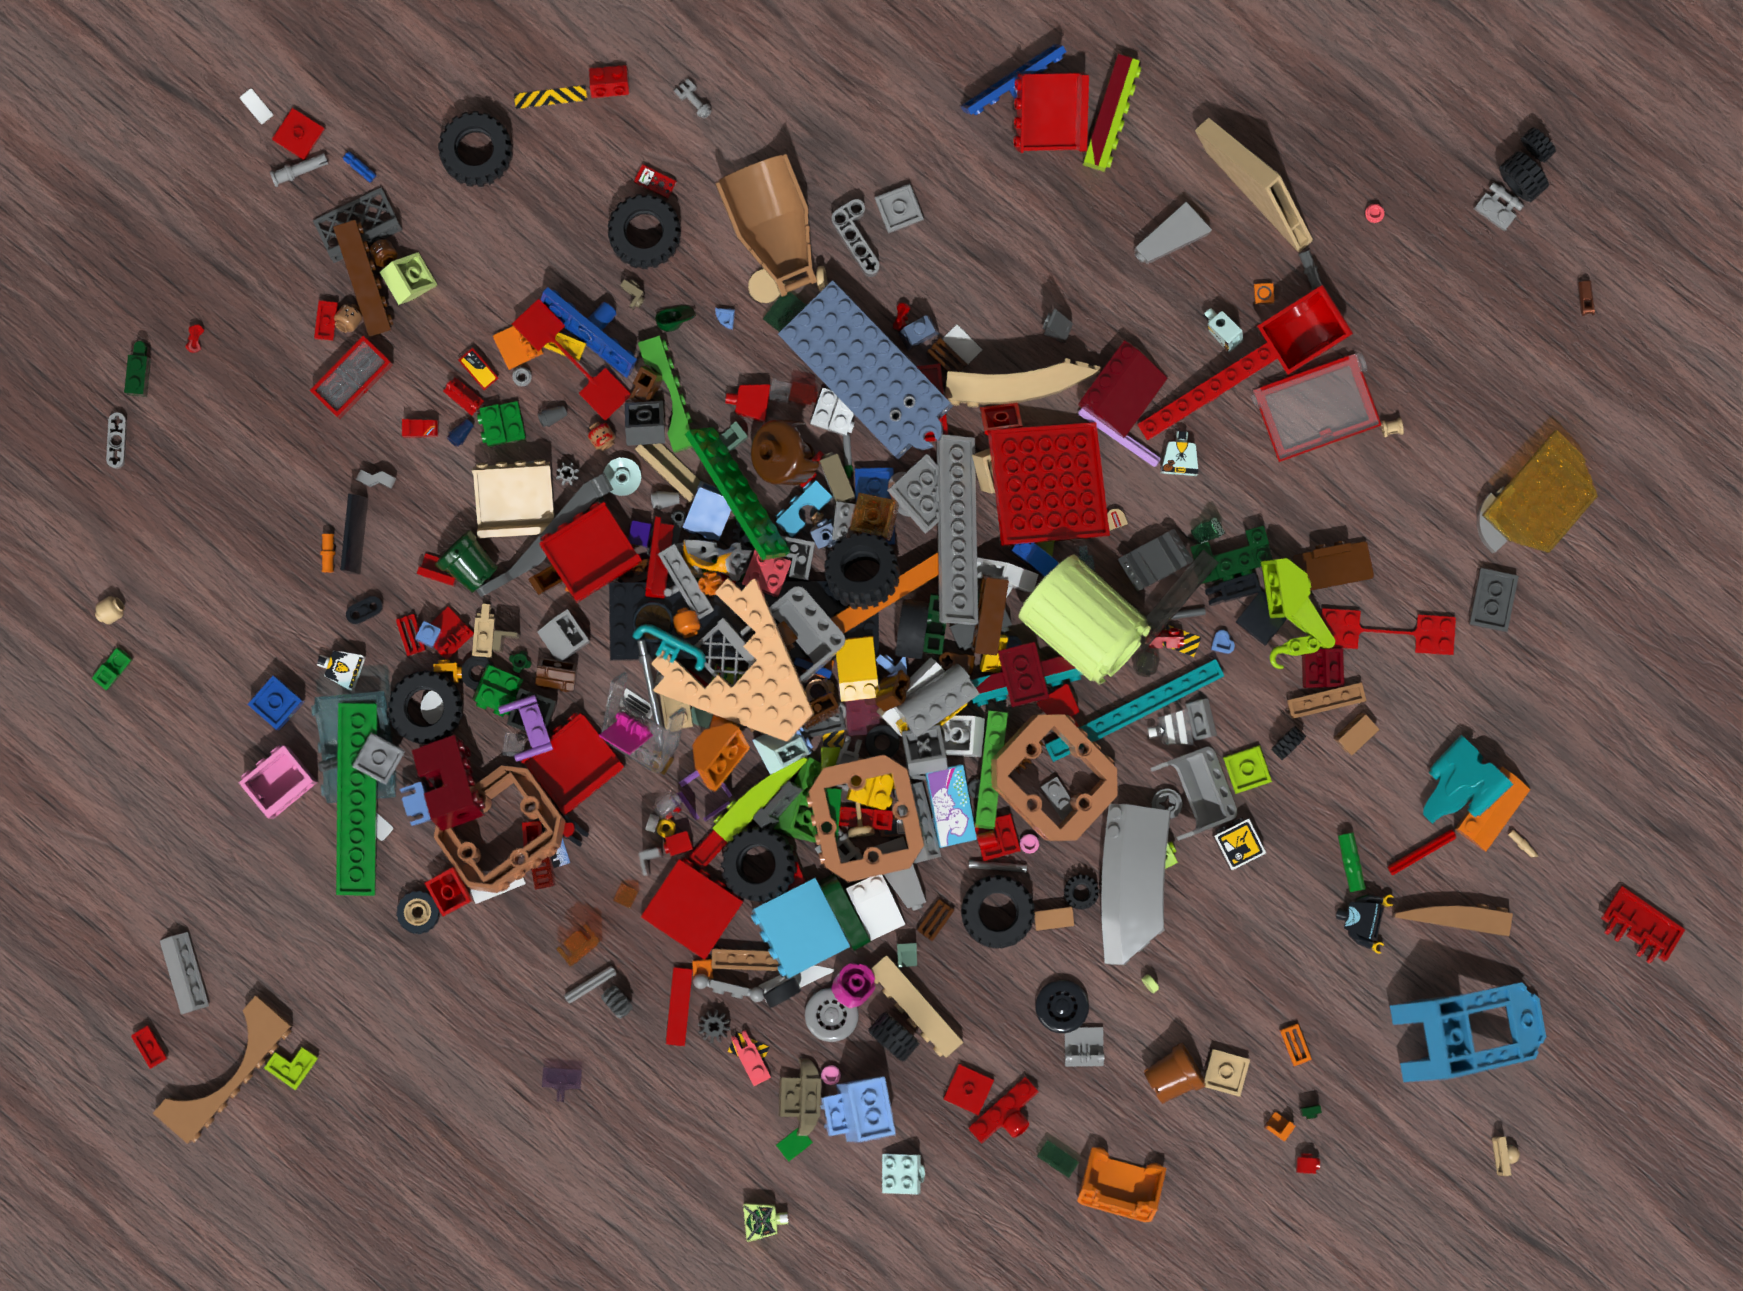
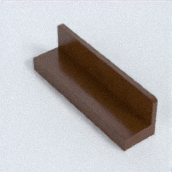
(990, 615)

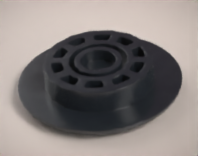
(1062, 1006)

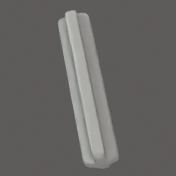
(590, 984)

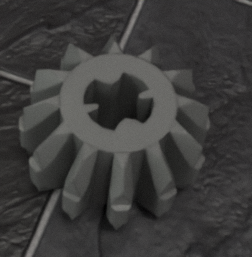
(616, 1002)
(714, 1019)

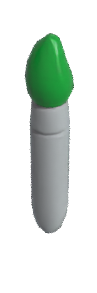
(847, 455)

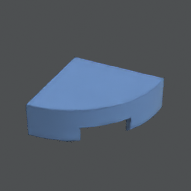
(725, 317)

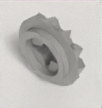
(1173, 797)

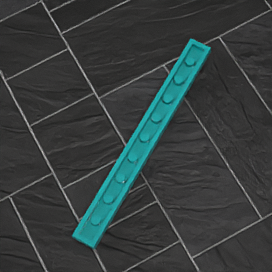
(1141, 707)

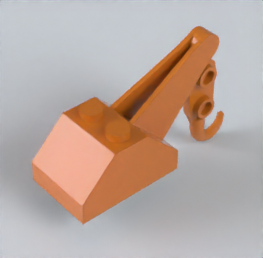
(718, 751)

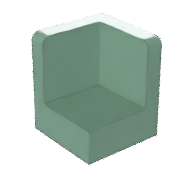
(733, 437)
(701, 717)
(907, 954)

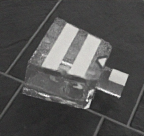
(1173, 729)

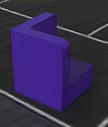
(640, 533)

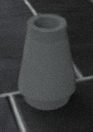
(551, 415)

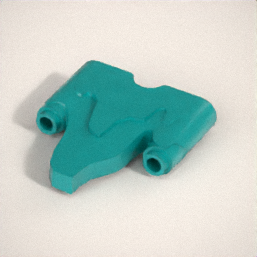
(1464, 779)

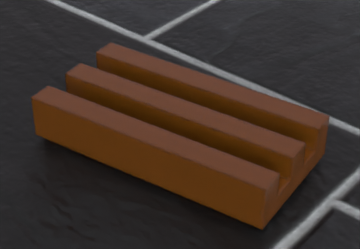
(951, 351)
(926, 933)

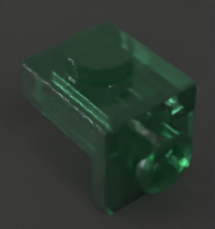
(1207, 530)

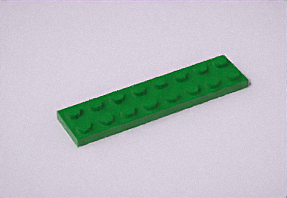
(737, 493)

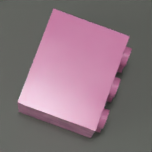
(277, 781)

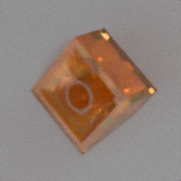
(875, 516)

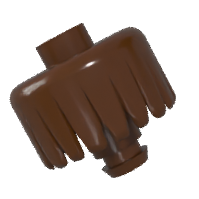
(781, 454)

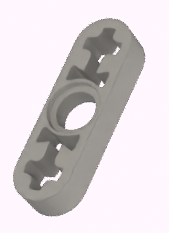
(111, 454)

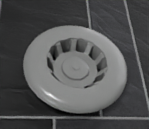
(830, 1015)

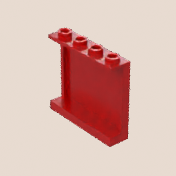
(1051, 111)
(589, 551)
(576, 765)
(692, 908)

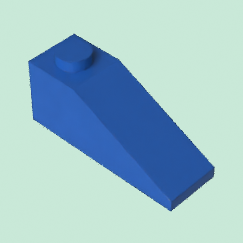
(1035, 557)

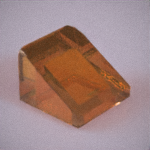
(626, 896)

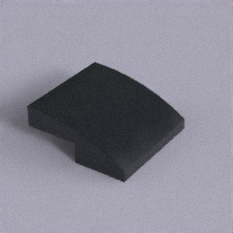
(1257, 620)

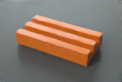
(1289, 1029)

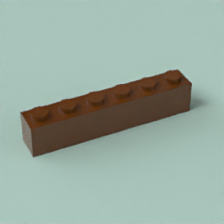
(362, 278)

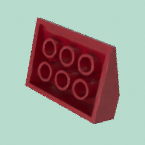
(1123, 389)

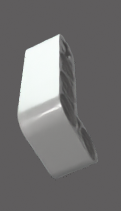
(858, 241)

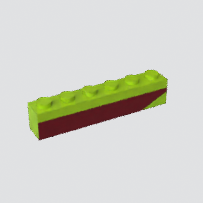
(1111, 113)

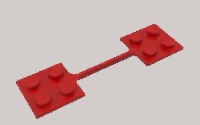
(540, 327)
(1432, 633)

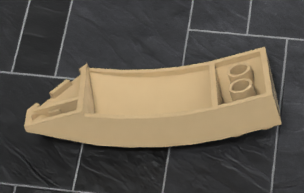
(1016, 387)

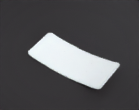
(256, 106)

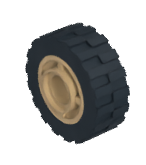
(407, 906)

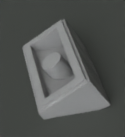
(1201, 719)

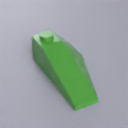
(797, 816)

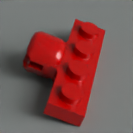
(1006, 1113)

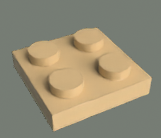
(1226, 1072)

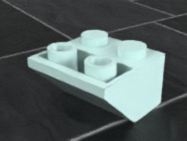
(780, 753)

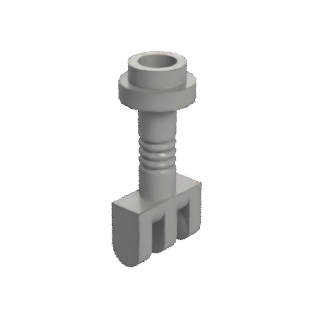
(703, 110)

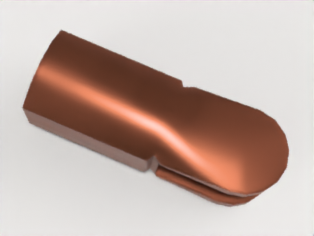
(1585, 293)

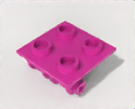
(626, 733)

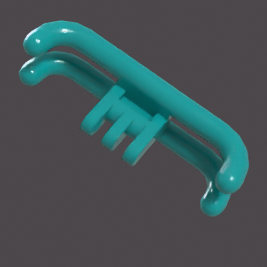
(671, 644)

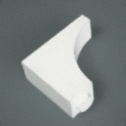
(1017, 577)

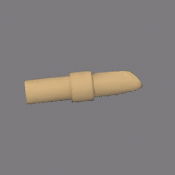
(1522, 844)

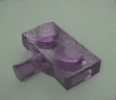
(561, 1080)

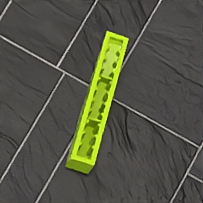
(743, 810)

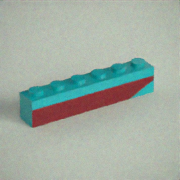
(994, 685)

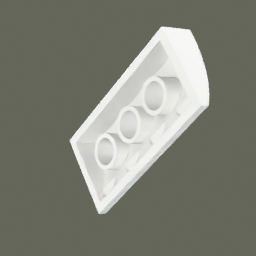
(921, 677)

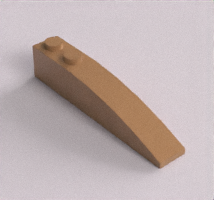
(1463, 917)

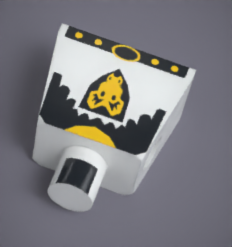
(342, 668)

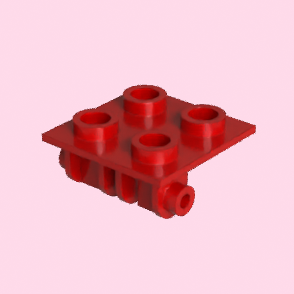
(453, 633)

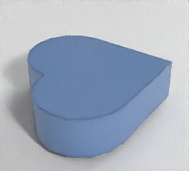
(1222, 643)

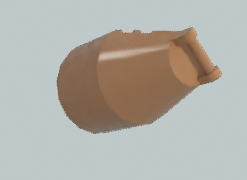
(770, 219)

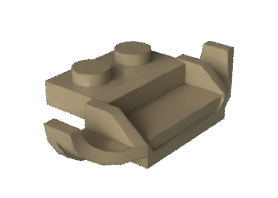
(801, 1097)

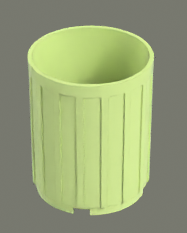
(1084, 619)

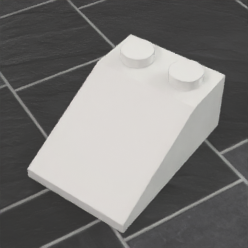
(963, 736)
(875, 906)

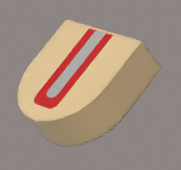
(1116, 519)

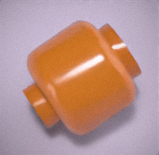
(686, 623)

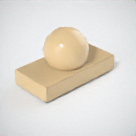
(1504, 1155)

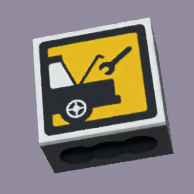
(1238, 843)

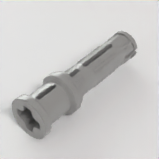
(290, 172)

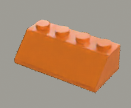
(1487, 826)

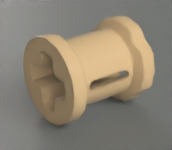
(1392, 427)

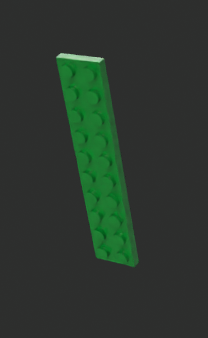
(355, 803)

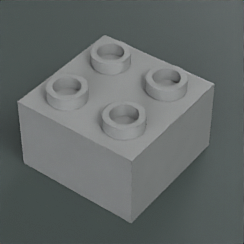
(925, 752)

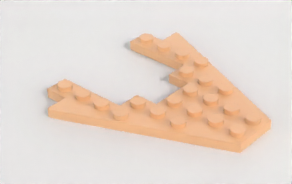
(770, 691)

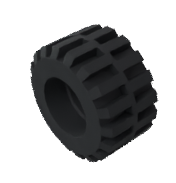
(1524, 176)
(893, 1036)

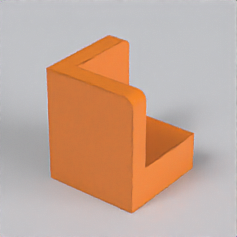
(1279, 1126)

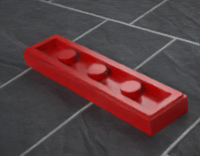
(679, 1006)

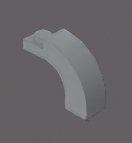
(1488, 534)

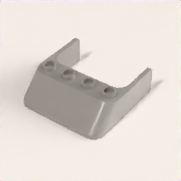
(811, 625)
(1204, 788)

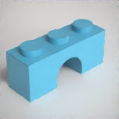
(813, 495)

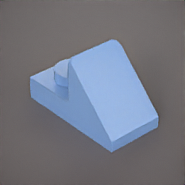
(887, 663)

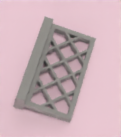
(736, 641)

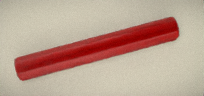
(1421, 852)

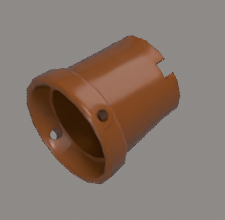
(1174, 1075)

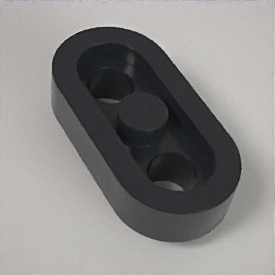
(364, 610)

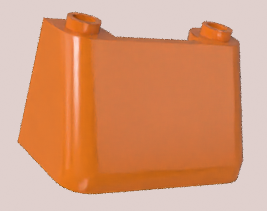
(1121, 1186)

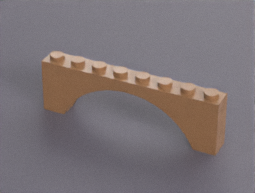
(265, 1030)

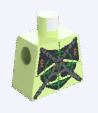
(762, 1220)

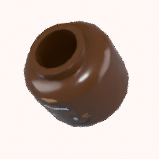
(383, 252)

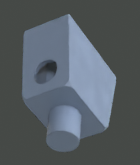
(918, 332)

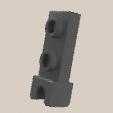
(777, 805)

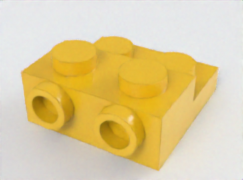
(875, 793)

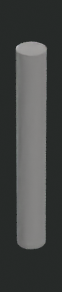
(997, 866)

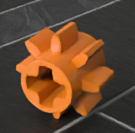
(710, 583)

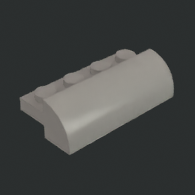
(937, 700)

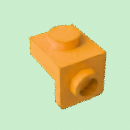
(446, 666)

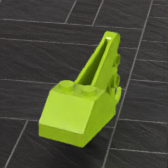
(1287, 597)

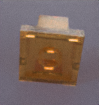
(579, 945)

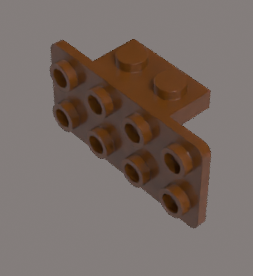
(1336, 564)

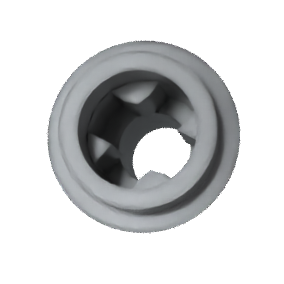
(664, 499)

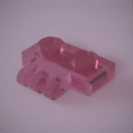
(859, 717)

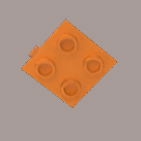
(514, 348)

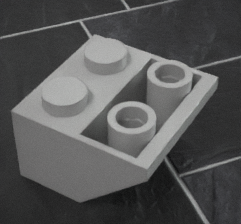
(563, 636)

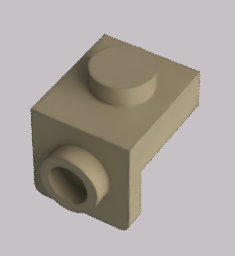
(632, 288)

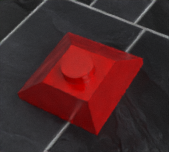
(1001, 417)

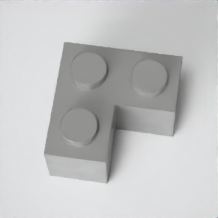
(801, 554)

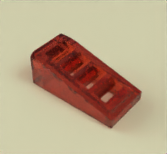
(550, 883)

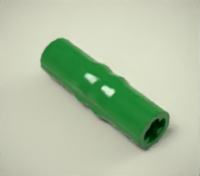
(1351, 862)

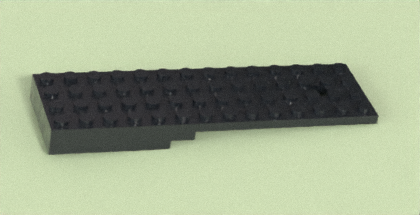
(628, 597)

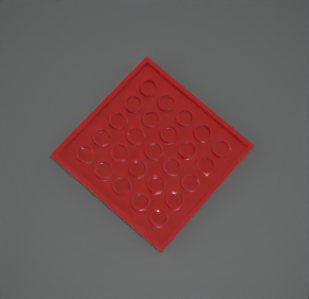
(1048, 483)

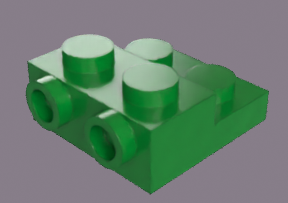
(501, 424)
(496, 689)

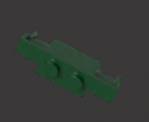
(1238, 560)

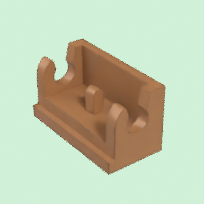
(1356, 733)

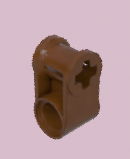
(963, 660)

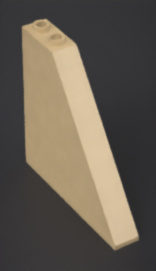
(1256, 181)

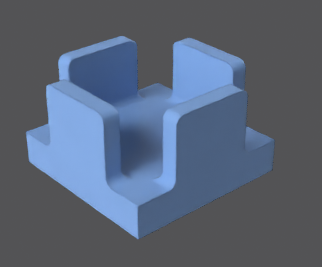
(415, 803)

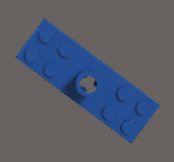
(992, 93)
(590, 330)

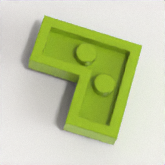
(292, 1072)

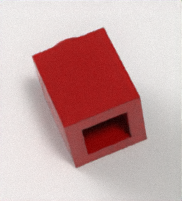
(678, 844)

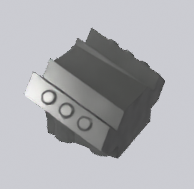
(1155, 560)

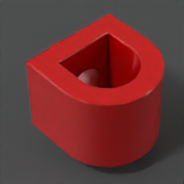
(1307, 1164)

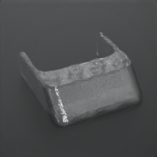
(661, 746)

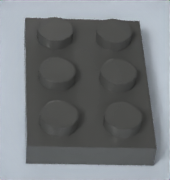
(1493, 600)

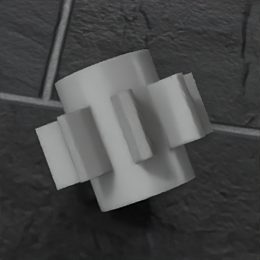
(569, 479)

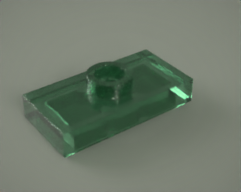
(1057, 1159)

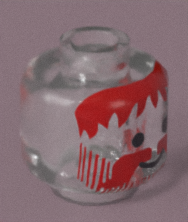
(668, 805)

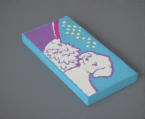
(951, 806)

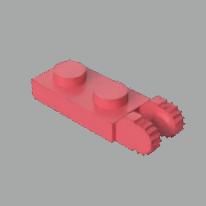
(751, 1060)

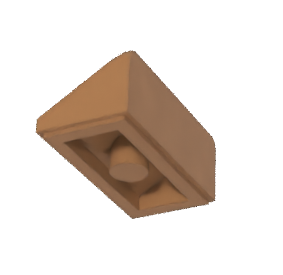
(1054, 918)

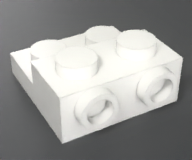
(832, 414)

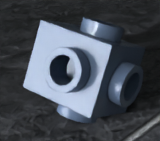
(823, 533)

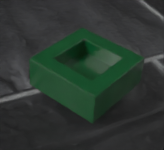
(1310, 1111)

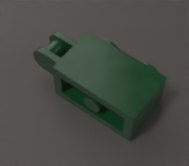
(138, 371)

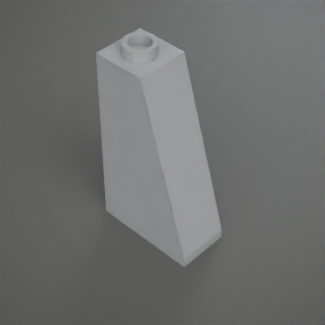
(1174, 233)
(904, 881)

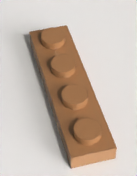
(1326, 700)
(743, 960)

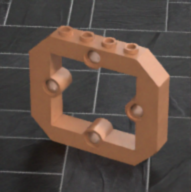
(1015, 751)
(865, 769)
(536, 851)

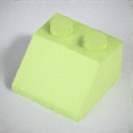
(408, 278)

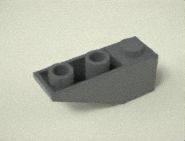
(1057, 326)

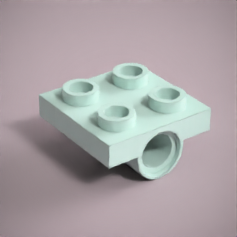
(902, 1173)

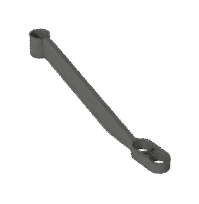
(534, 554)

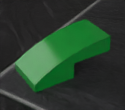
(112, 668)

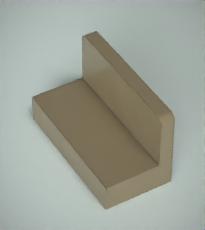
(499, 638)

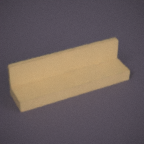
(670, 469)

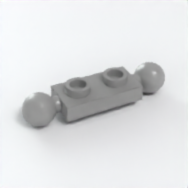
(702, 981)

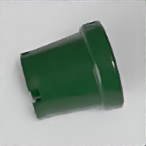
(469, 564)

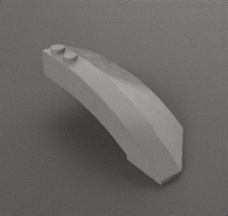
(1133, 879)

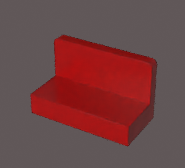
(430, 571)

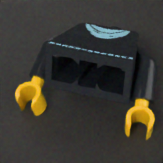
(1364, 919)

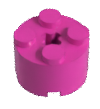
(852, 995)

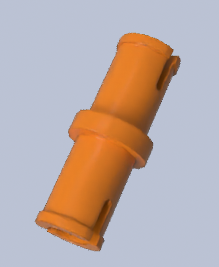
(327, 552)

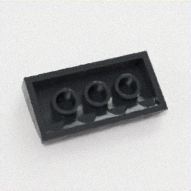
(354, 534)

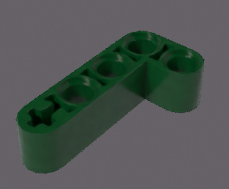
(844, 911)

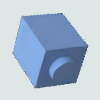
(428, 634)

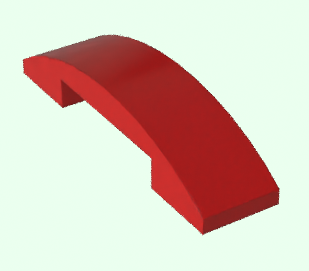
(876, 818)

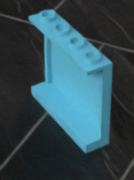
(800, 929)

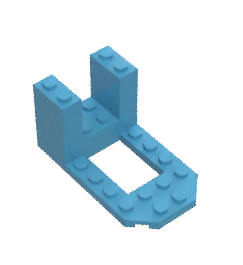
(1451, 1037)

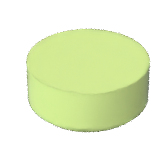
(1150, 983)

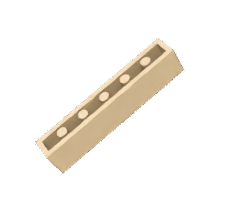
(916, 1006)

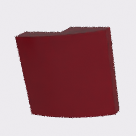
(1323, 669)

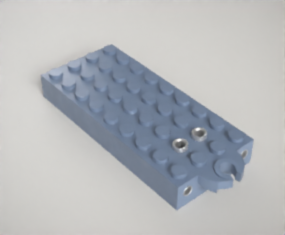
(867, 371)

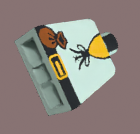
(1229, 334)
(1180, 457)

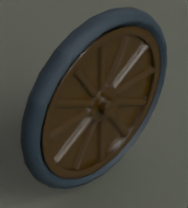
(653, 614)

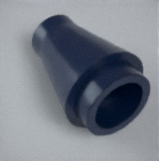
(459, 434)

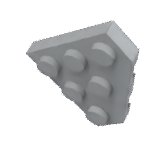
(919, 493)

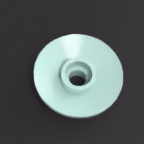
(623, 466)

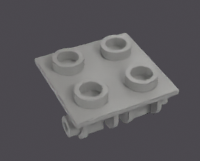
(842, 521)
(1084, 1047)

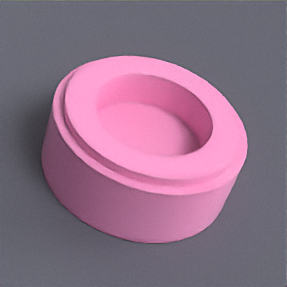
(1029, 843)
(831, 1075)

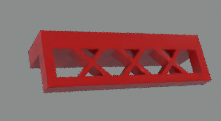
(657, 571)

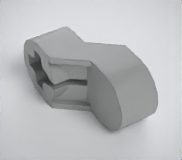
(371, 480)

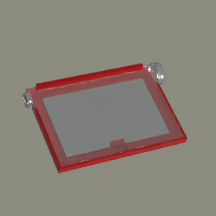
(1317, 407)

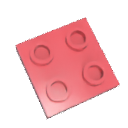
(768, 573)

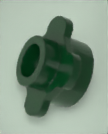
(521, 656)

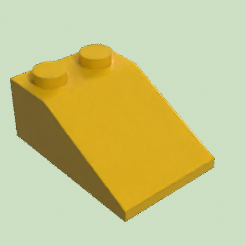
(857, 669)

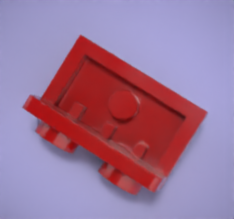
(608, 81)

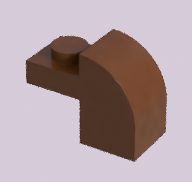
(646, 383)

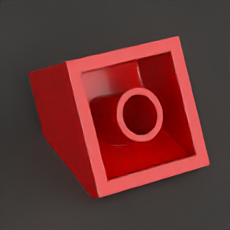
(448, 891)

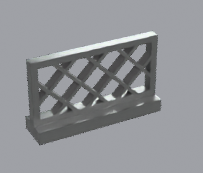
(377, 232)

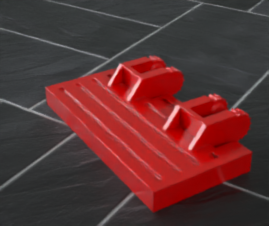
(1645, 925)

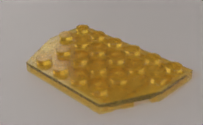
(1544, 496)

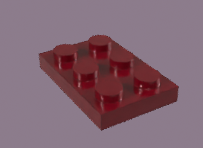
(1023, 674)

